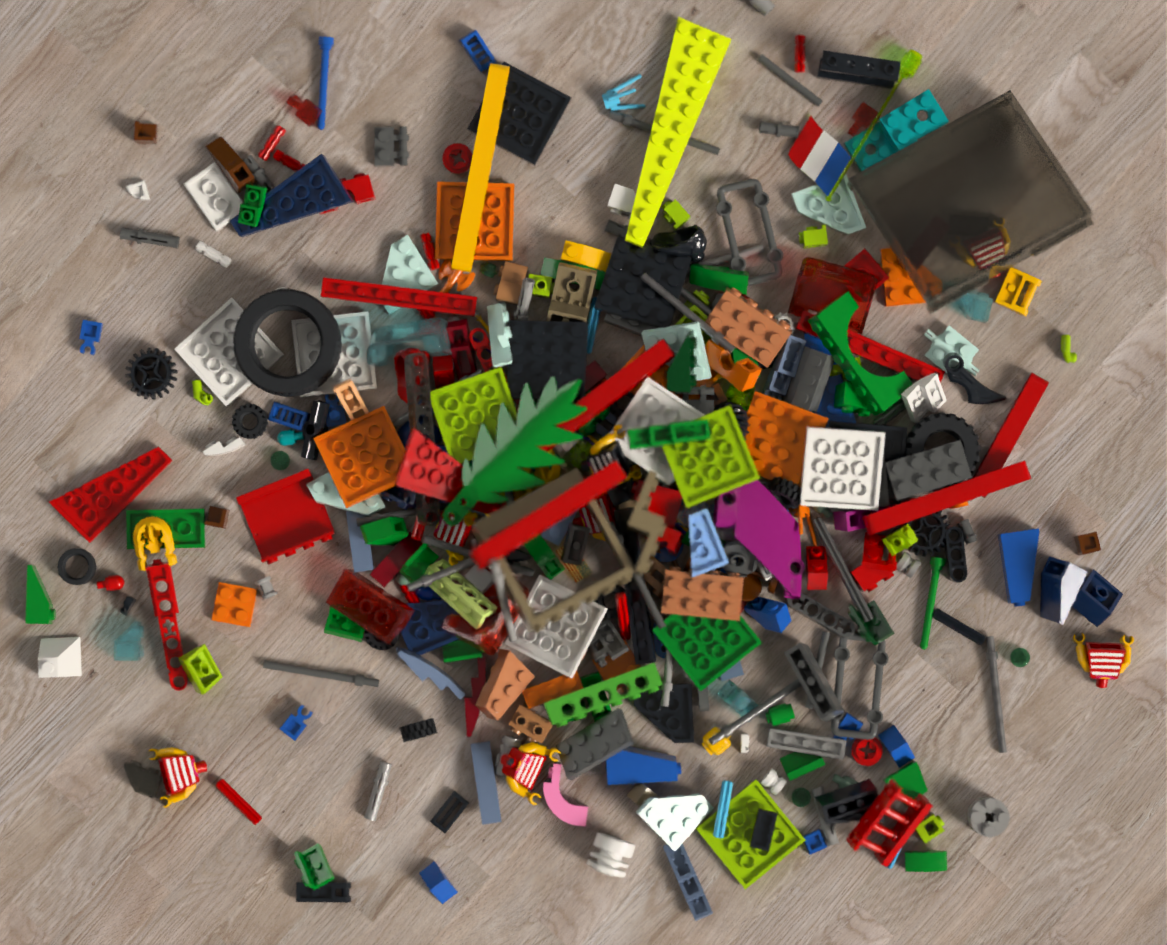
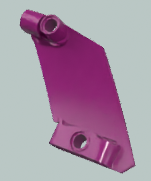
(764, 531)

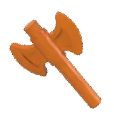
(454, 276)

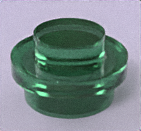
(488, 269)
(280, 460)
(1019, 657)
(801, 797)

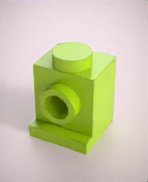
(675, 214)
(813, 237)
(900, 539)
(927, 835)

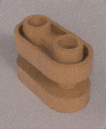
(658, 587)

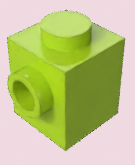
(543, 286)

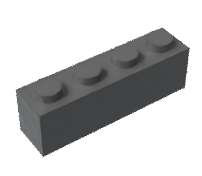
(814, 682)

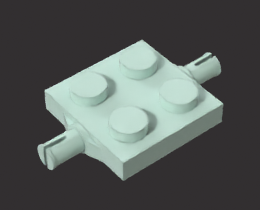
(950, 342)

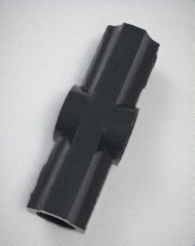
(314, 428)

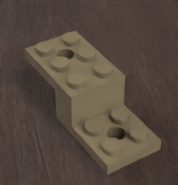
(570, 303)
(647, 523)

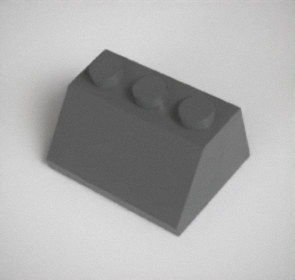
(810, 379)

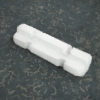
(213, 254)

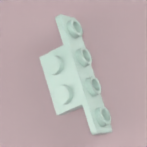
(499, 334)

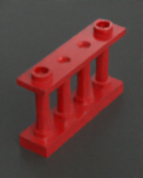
(902, 830)

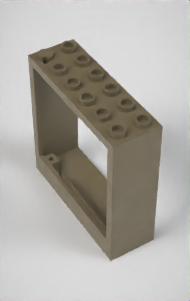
(514, 512)

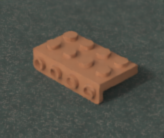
(749, 326)
(702, 595)

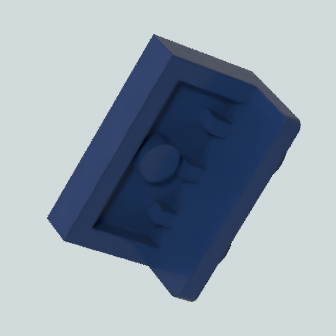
(404, 497)

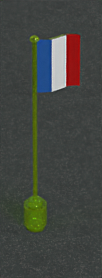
(822, 156)

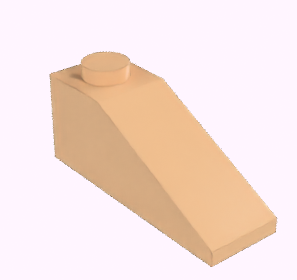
(351, 399)

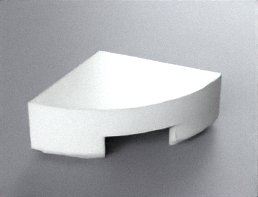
(139, 190)
(744, 740)

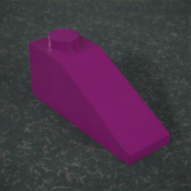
(852, 519)

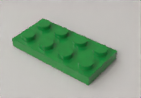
(185, 524)

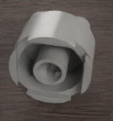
(977, 817)

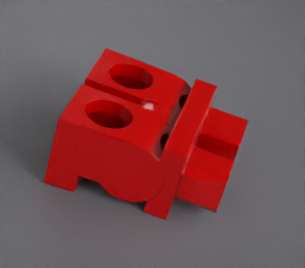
(671, 540)

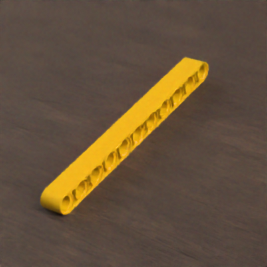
(480, 167)

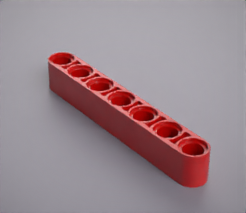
(1013, 425)

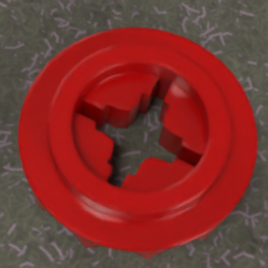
(454, 150)
(873, 757)

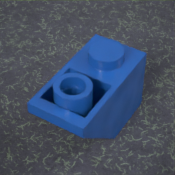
(769, 613)

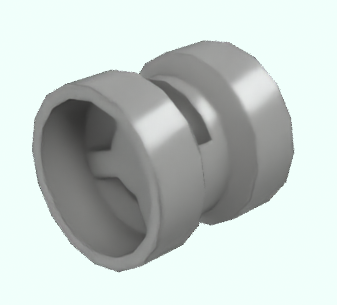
(904, 561)

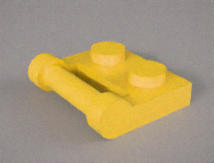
(1011, 290)

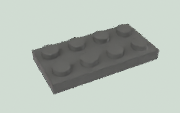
(928, 470)
(594, 744)

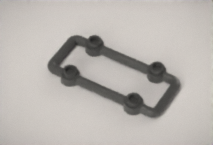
(761, 201)
(874, 716)

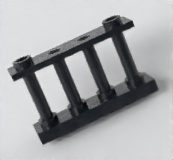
(858, 69)

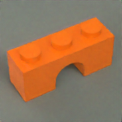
(741, 374)
(551, 690)

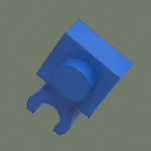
(90, 333)
(336, 414)
(850, 723)
(294, 724)

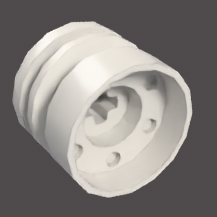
(610, 854)

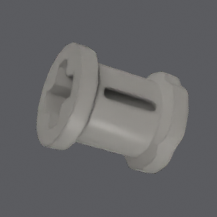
(266, 588)

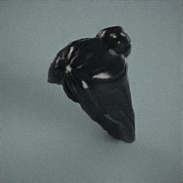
(686, 241)

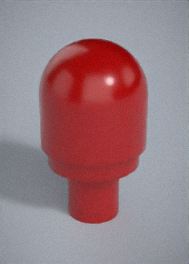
(111, 583)

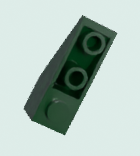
(681, 372)

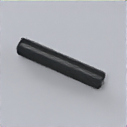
(959, 627)

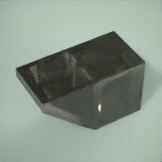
(143, 780)

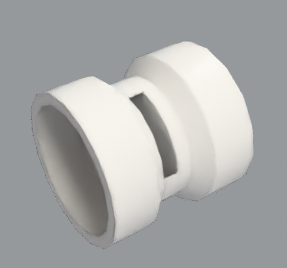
(773, 781)

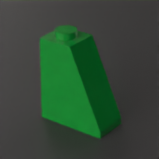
(544, 556)

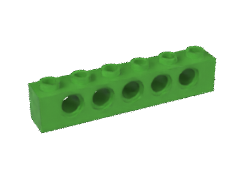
(648, 673)

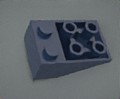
(1059, 588)

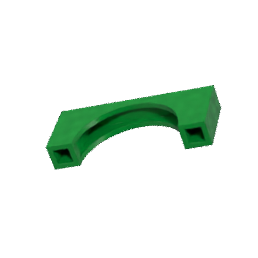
(832, 328)

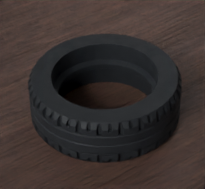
(246, 331)

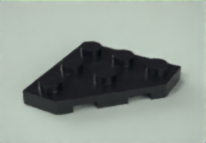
(674, 720)

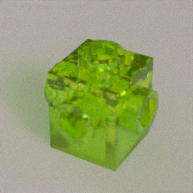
(742, 398)
(576, 451)

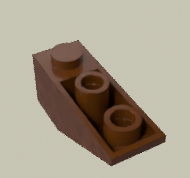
(230, 164)

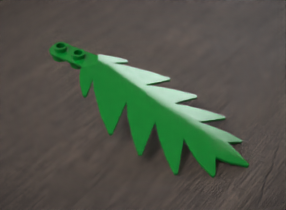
(516, 446)

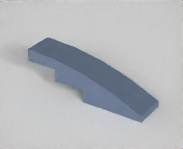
(784, 367)
(360, 551)
(424, 668)
(486, 783)
(688, 882)

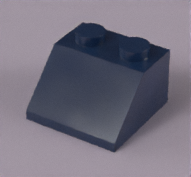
(1096, 598)

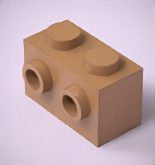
(530, 724)

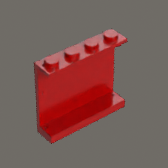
(285, 517)

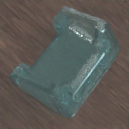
(430, 330)

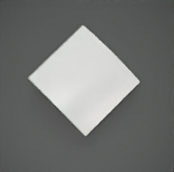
(923, 397)

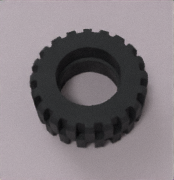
(945, 423)

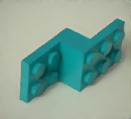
(898, 130)

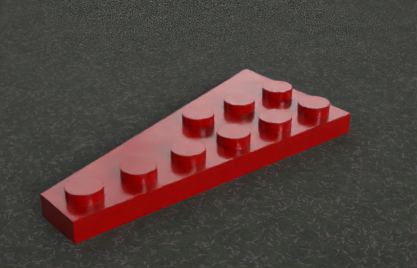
(435, 473)
(105, 497)

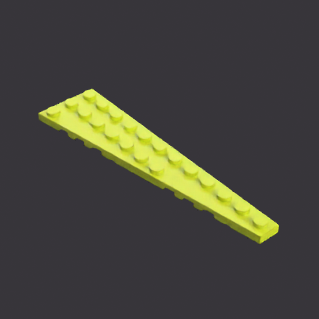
(686, 84)

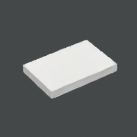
(214, 196)

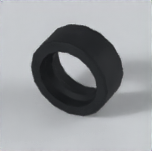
(62, 566)

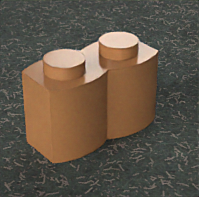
(511, 283)

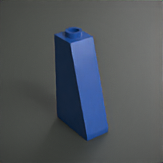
(1018, 562)
(641, 766)

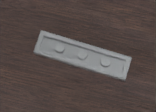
(806, 743)

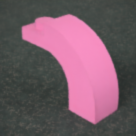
(563, 809)

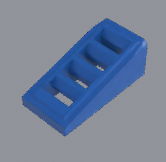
(479, 40)
(297, 425)

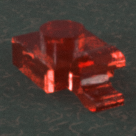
(306, 110)
(863, 118)

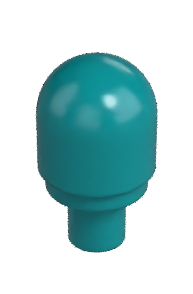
(289, 437)

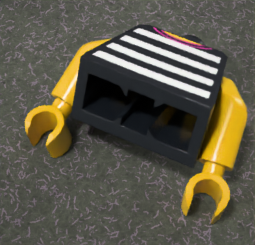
(607, 451)

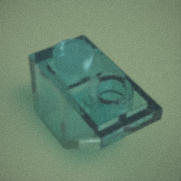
(976, 306)
(128, 644)
(736, 698)

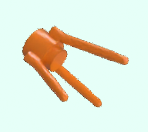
(800, 513)

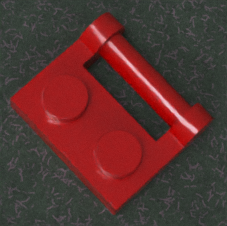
(873, 554)

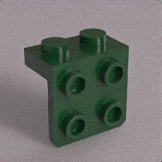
(875, 629)

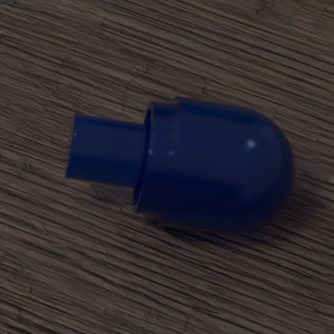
(426, 593)

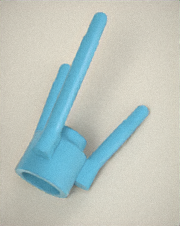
(611, 97)

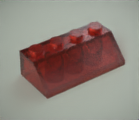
(369, 605)

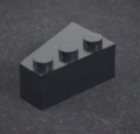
(847, 802)

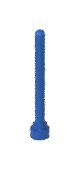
(325, 44)

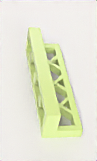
(456, 597)

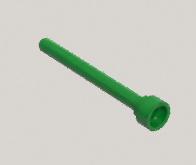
(936, 565)

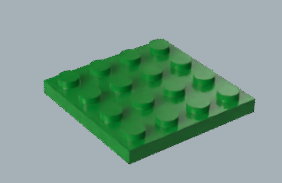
(706, 645)

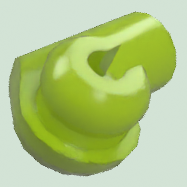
(1065, 349)
(200, 395)

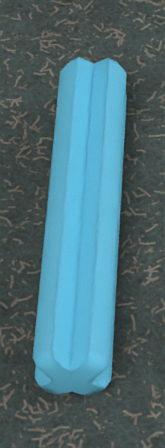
(722, 810)

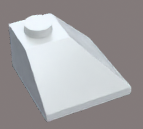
(59, 657)

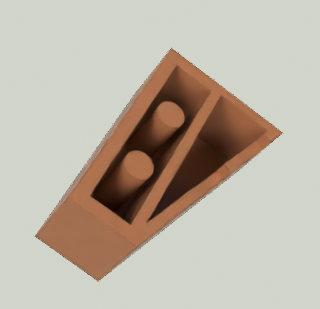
(504, 685)

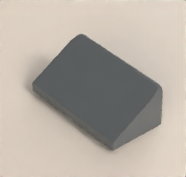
(575, 544)

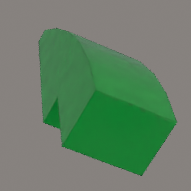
(718, 277)

